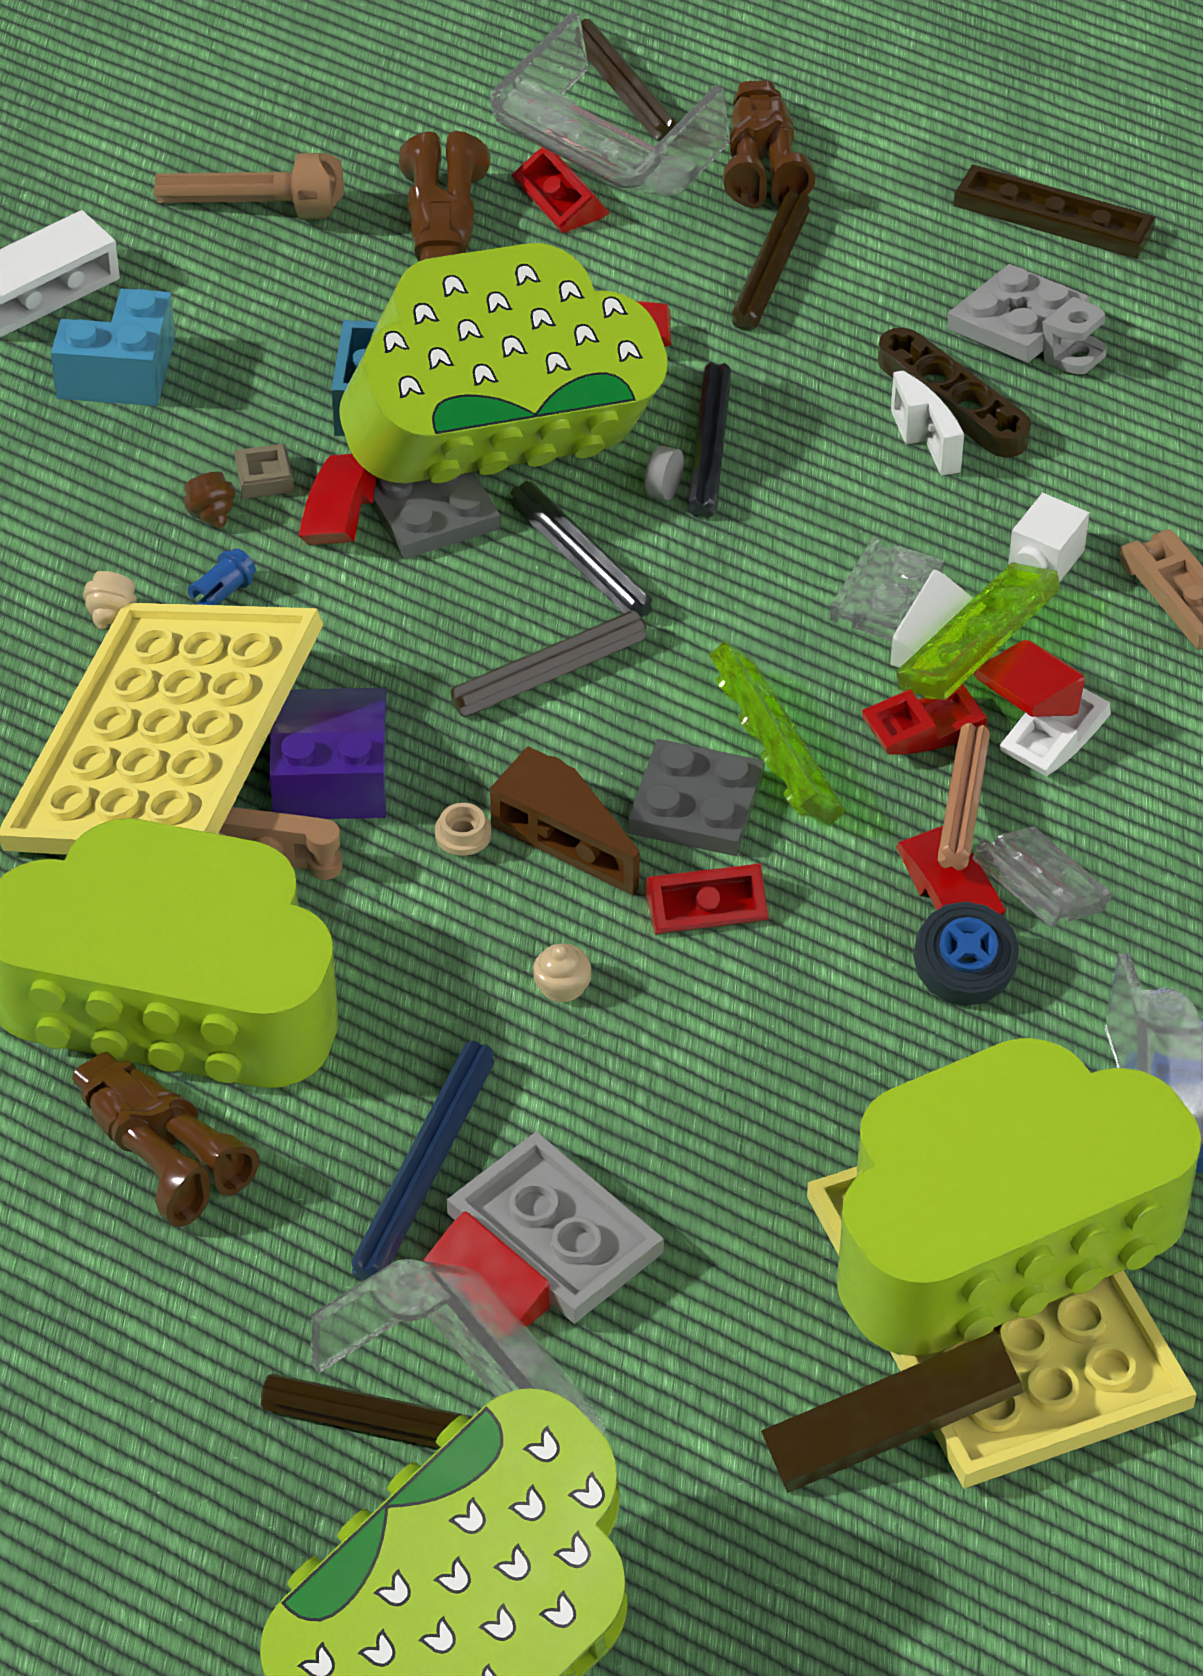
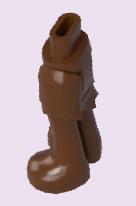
(761, 128)
(442, 218)
(147, 1119)

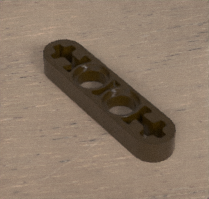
(996, 426)

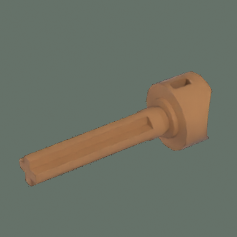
(313, 186)

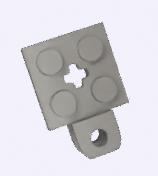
(1029, 315)

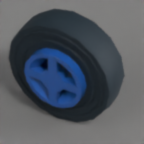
(961, 932)

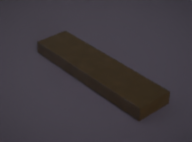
(1054, 211)
(892, 1411)

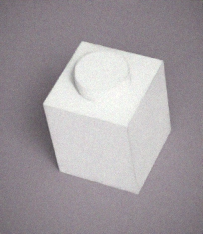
(1050, 535)

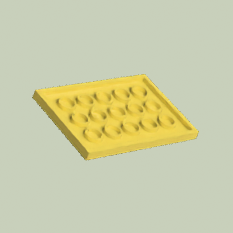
(163, 721)
(1084, 1365)

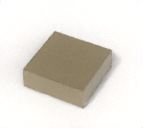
(264, 471)

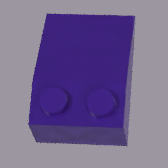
(330, 754)

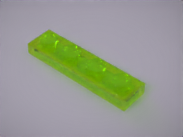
(978, 631)
(784, 748)

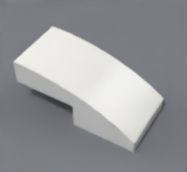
(926, 418)
(1053, 740)

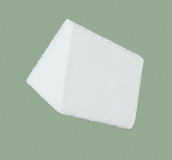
(931, 610)

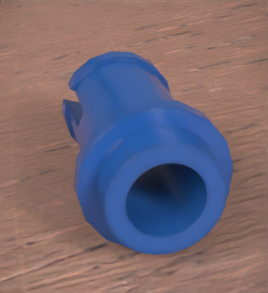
(231, 571)

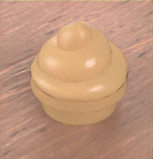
(107, 595)
(562, 972)

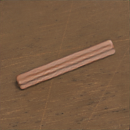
(963, 797)

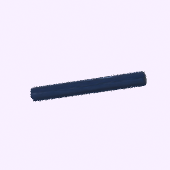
(423, 1160)

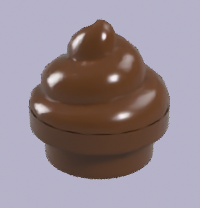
(209, 498)

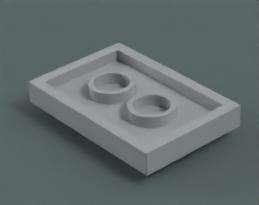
(559, 1224)

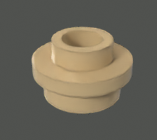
(462, 829)

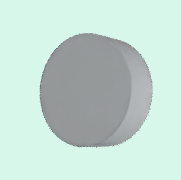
(664, 472)

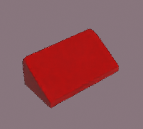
(558, 191)
(1033, 680)
(706, 898)
(512, 1278)

